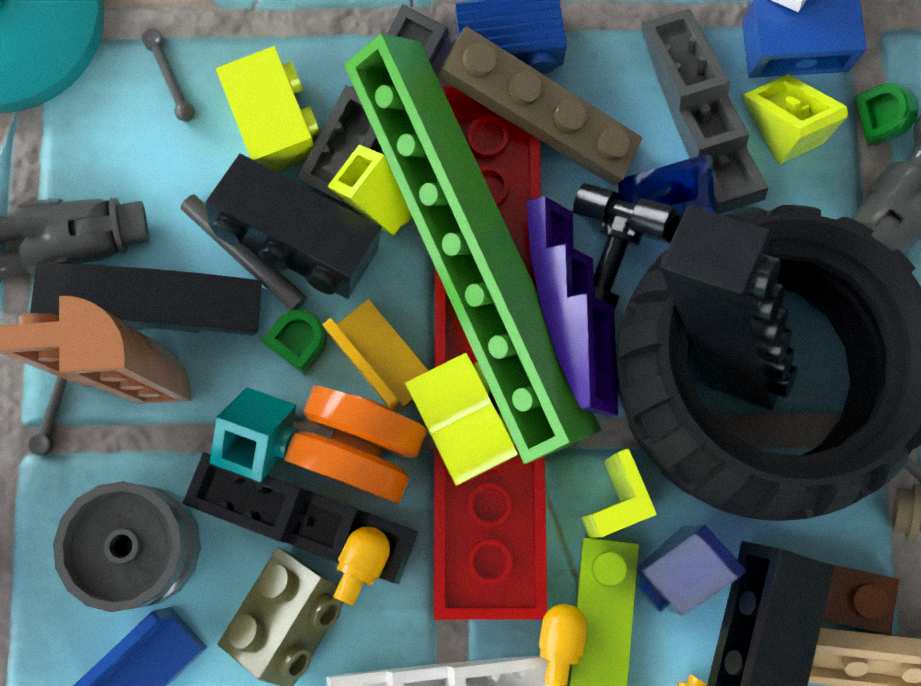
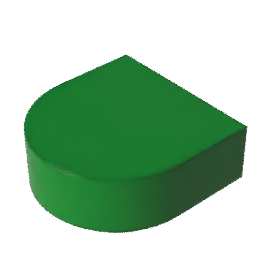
(886, 112)
(297, 339)

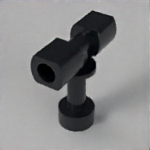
(623, 225)

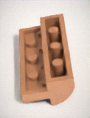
(97, 351)

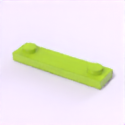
(607, 601)

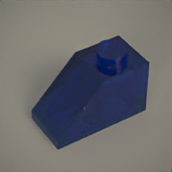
(687, 570)

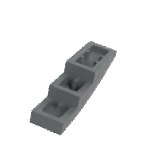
(701, 108)
(348, 122)

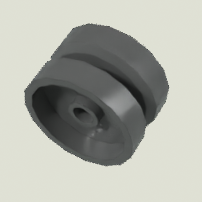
(94, 540)

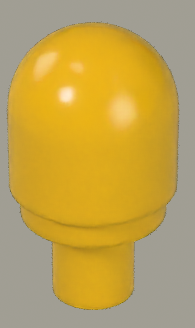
(361, 562)
(562, 641)

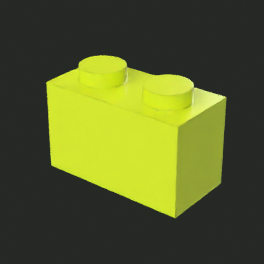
(267, 110)

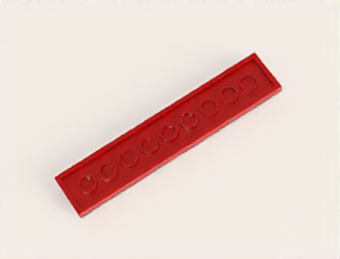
(494, 525)

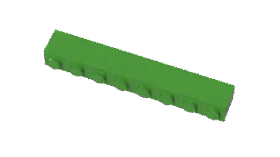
(468, 245)

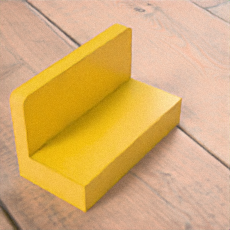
(377, 353)

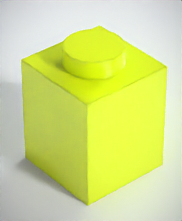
(371, 189)

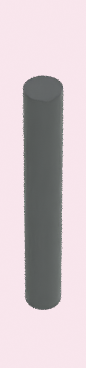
(248, 258)

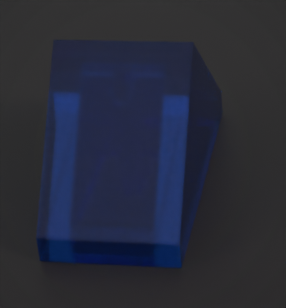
(674, 185)

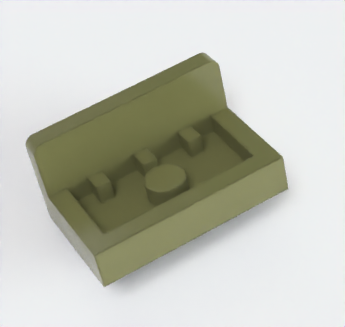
(282, 620)

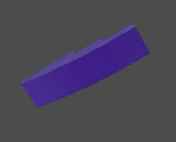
(576, 320)

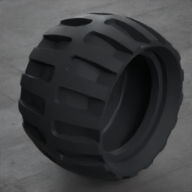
(877, 317)

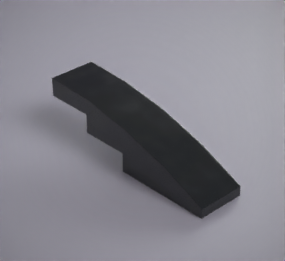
(153, 296)
(292, 515)

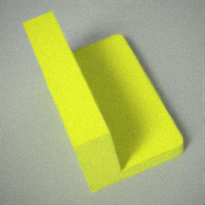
(634, 499)

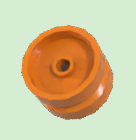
(359, 437)

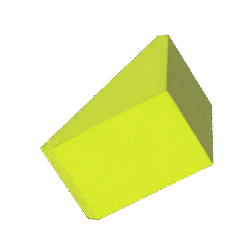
(793, 116)

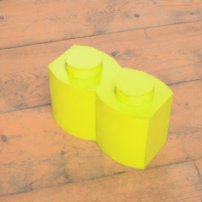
(462, 418)

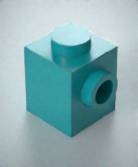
(253, 434)

